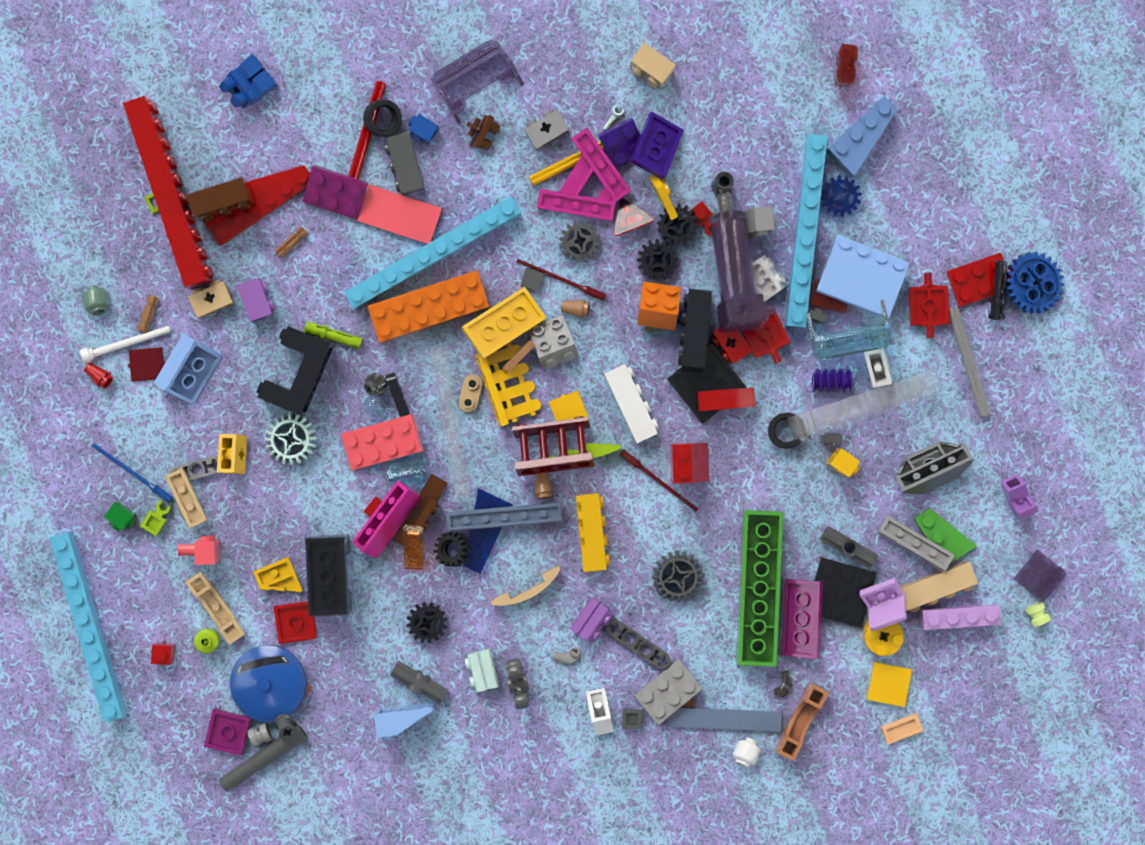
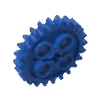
(1047, 275)

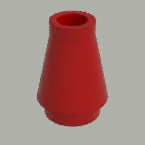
(99, 376)

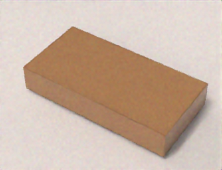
(518, 357)

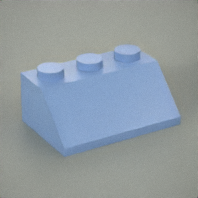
(187, 369)

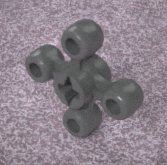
(518, 683)

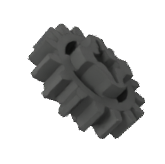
(571, 243)

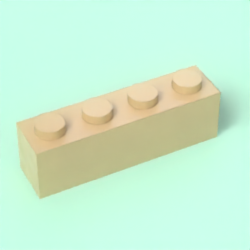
(939, 585)

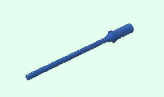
(155, 488)

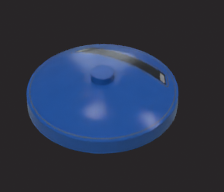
(268, 682)

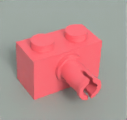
(205, 550)

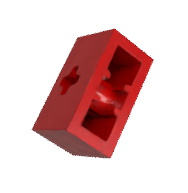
(731, 354)

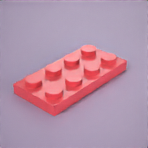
(382, 442)

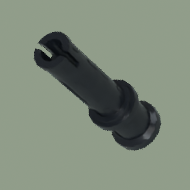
(998, 300)

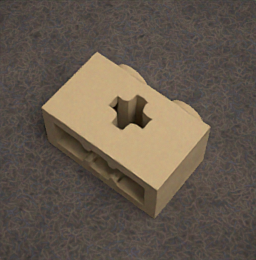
(203, 307)

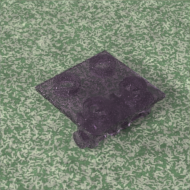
(1040, 576)

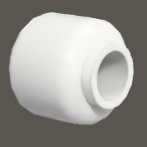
(746, 752)

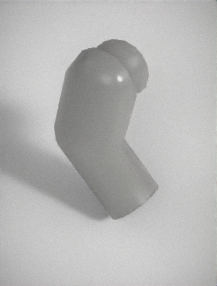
(569, 657)

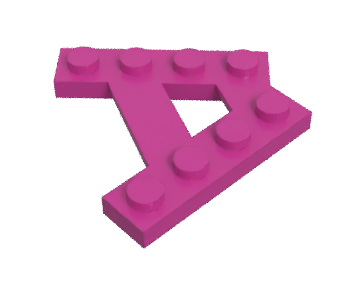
(567, 198)

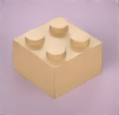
(652, 66)

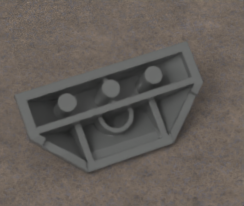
(933, 467)

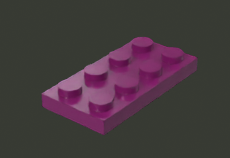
(802, 618)

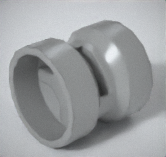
(260, 735)

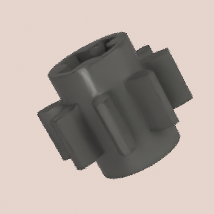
(375, 384)

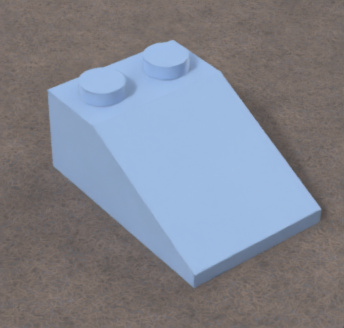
(394, 720)

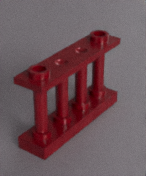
(563, 461)

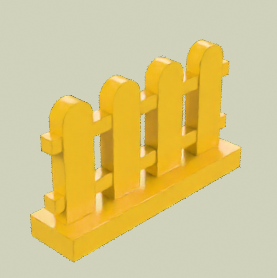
(505, 394)

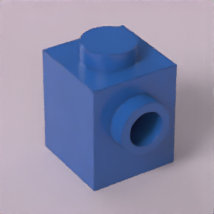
(422, 128)

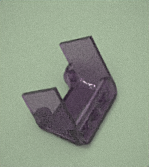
(473, 73)

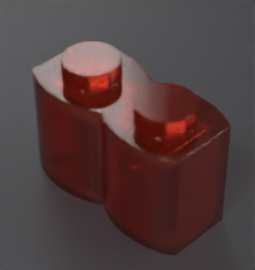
(845, 61)

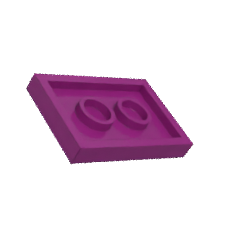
(335, 192)

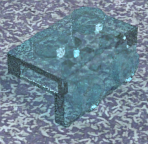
(407, 469)

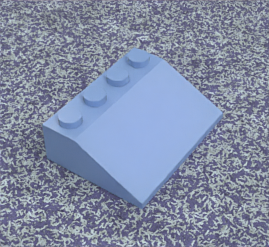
(862, 276)

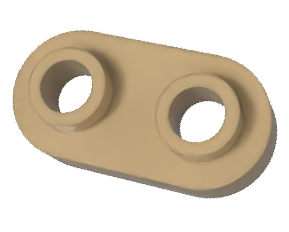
(470, 393)

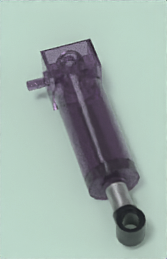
(740, 304)

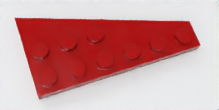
(268, 195)

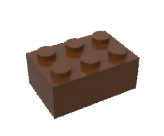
(220, 199)

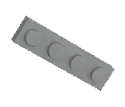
(916, 544)

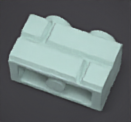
(482, 670)

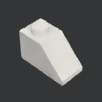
(878, 367)
(599, 711)

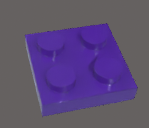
(620, 142)

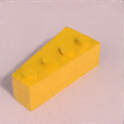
(591, 532)

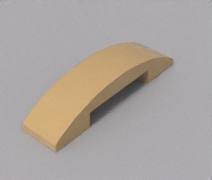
(505, 599)
(216, 607)

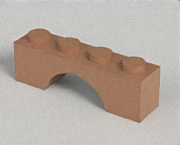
(805, 711)

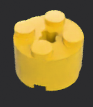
(886, 647)

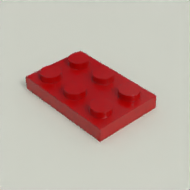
(974, 280)

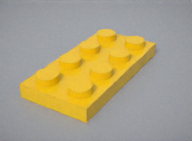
(503, 323)

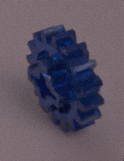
(835, 185)

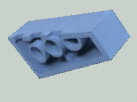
(857, 142)

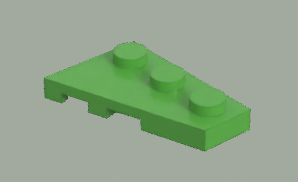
(943, 533)

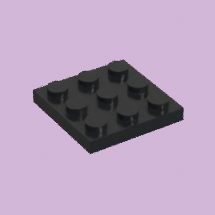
(717, 376)
(842, 591)

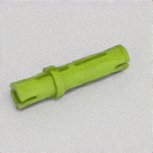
(325, 332)

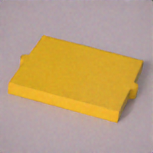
(568, 407)

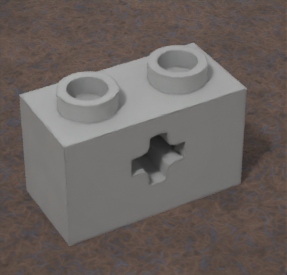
(541, 139)

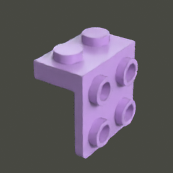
(884, 604)

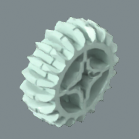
(306, 443)

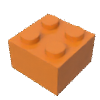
(659, 306)

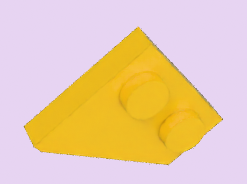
(662, 191)
(278, 576)

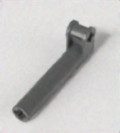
(290, 735)

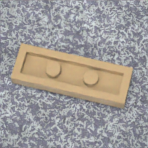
(186, 498)

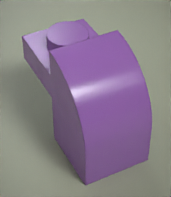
(1018, 497)

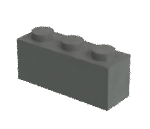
(404, 164)

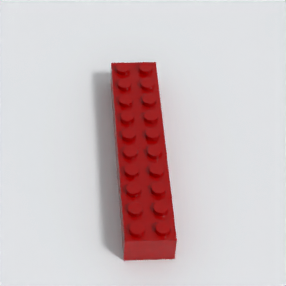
(168, 193)

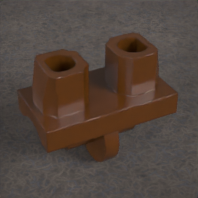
(487, 124)

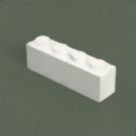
(631, 404)

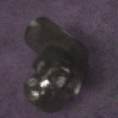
(785, 686)

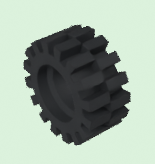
(442, 549)

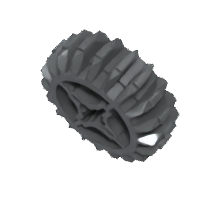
(672, 560)

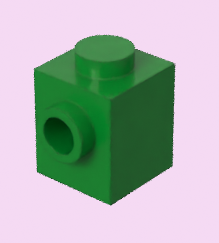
(120, 516)

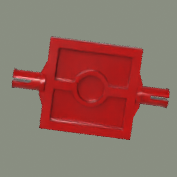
(928, 305)
(767, 338)

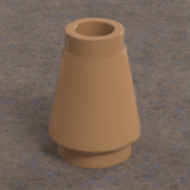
(577, 308)
(543, 486)

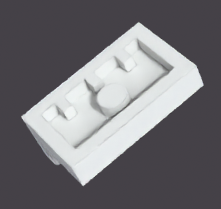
(767, 279)

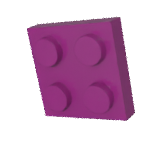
(227, 731)

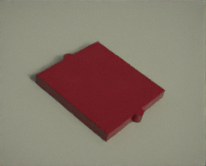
(145, 363)

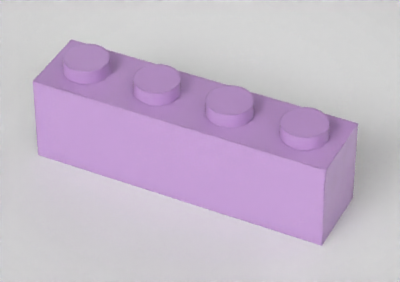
(960, 616)

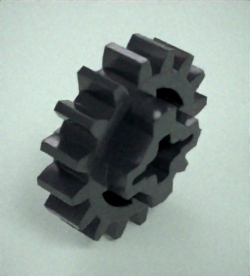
(686, 221)
(664, 265)
(431, 630)

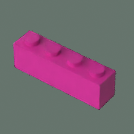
(386, 519)

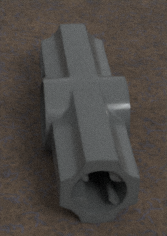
(859, 553)
(418, 682)

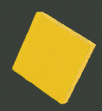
(889, 684)

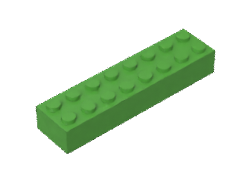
(759, 588)

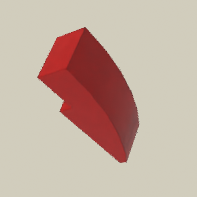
(726, 399)

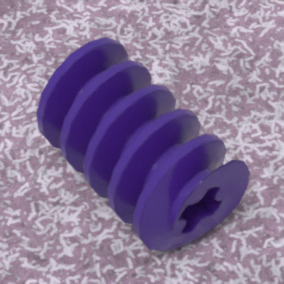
(831, 380)

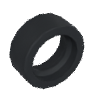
(396, 121)
(772, 435)

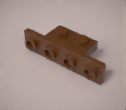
(427, 505)

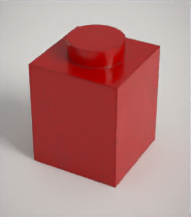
(163, 653)

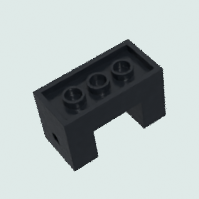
(308, 375)
(328, 575)

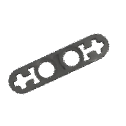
(636, 646)

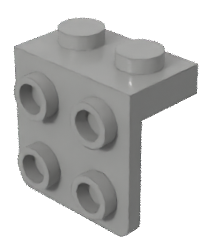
(553, 342)

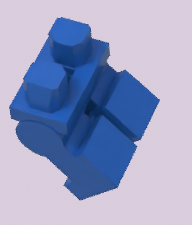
(240, 85)

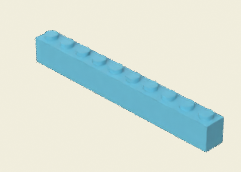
(805, 231)
(432, 253)
(88, 626)

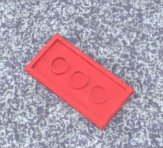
(399, 214)

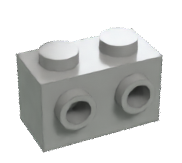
(760, 221)

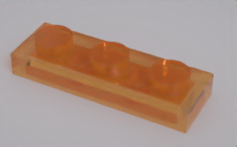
(413, 547)

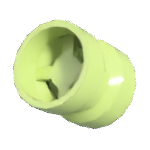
(1037, 614)

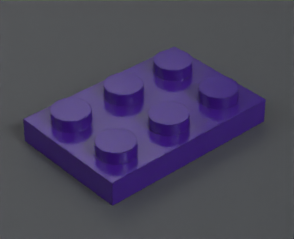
(656, 145)

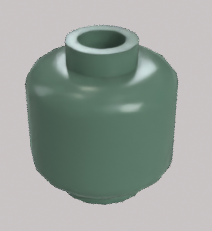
(96, 300)

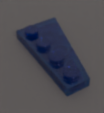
(483, 539)

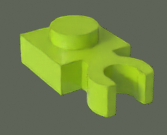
(154, 520)

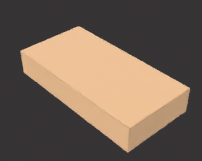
(902, 728)

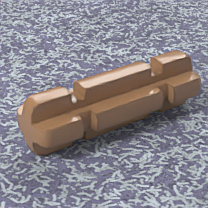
(291, 242)
(148, 313)

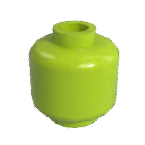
(213, 640)

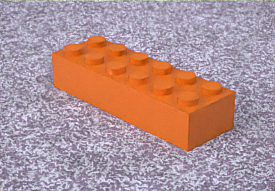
(428, 306)

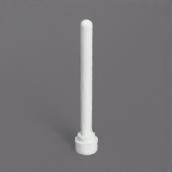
(90, 354)

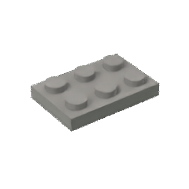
(668, 692)

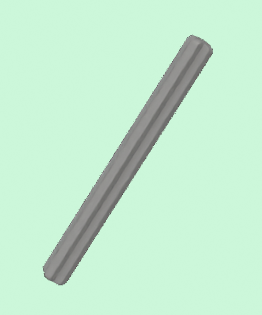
(969, 362)

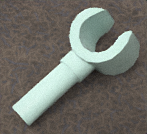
(614, 115)

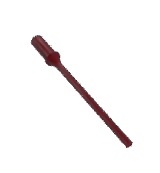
(586, 289)
(636, 463)

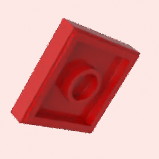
(294, 623)

